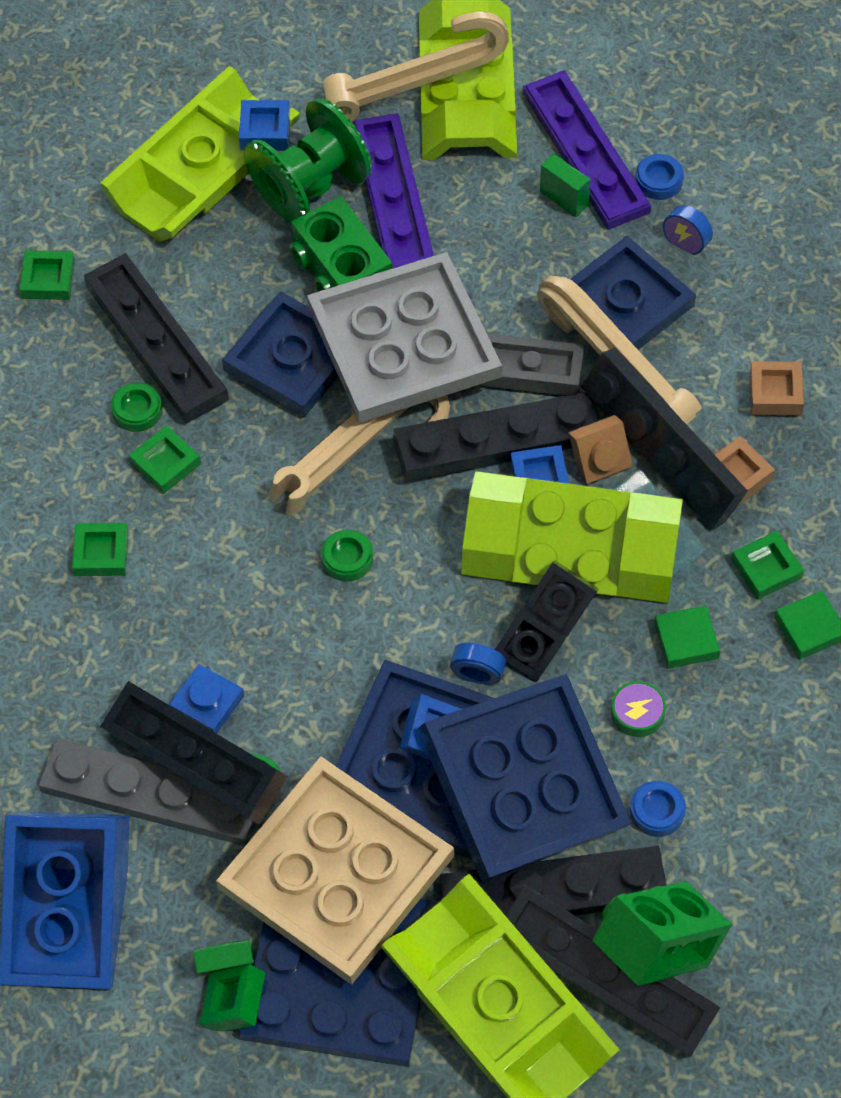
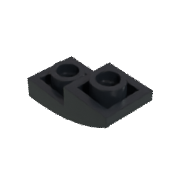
(546, 620)

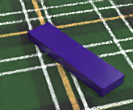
(587, 149)
(394, 191)

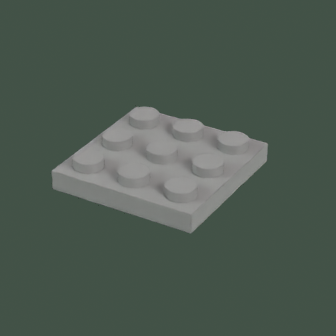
(404, 337)

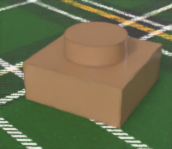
(776, 388)
(600, 449)
(746, 466)

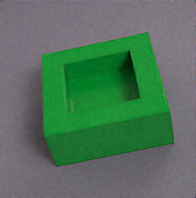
(564, 185)
(47, 275)
(165, 459)
(100, 549)
(767, 564)
(810, 624)
(687, 637)
(223, 955)
(232, 998)

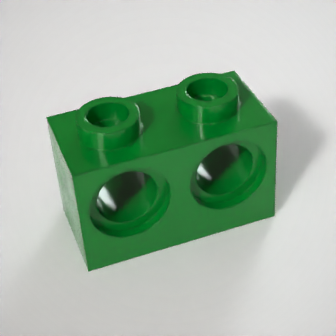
(335, 245)
(661, 932)

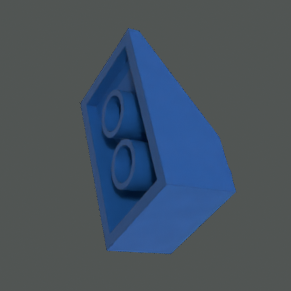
(62, 898)

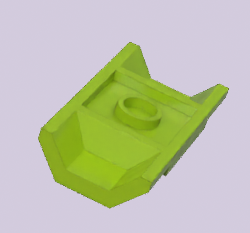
(473, 105)
(185, 162)
(604, 535)
(499, 997)

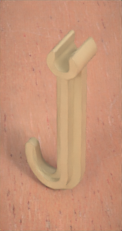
(352, 93)
(574, 309)
(335, 453)

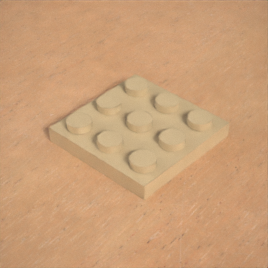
(335, 869)

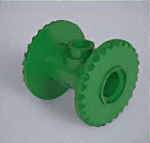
(308, 168)

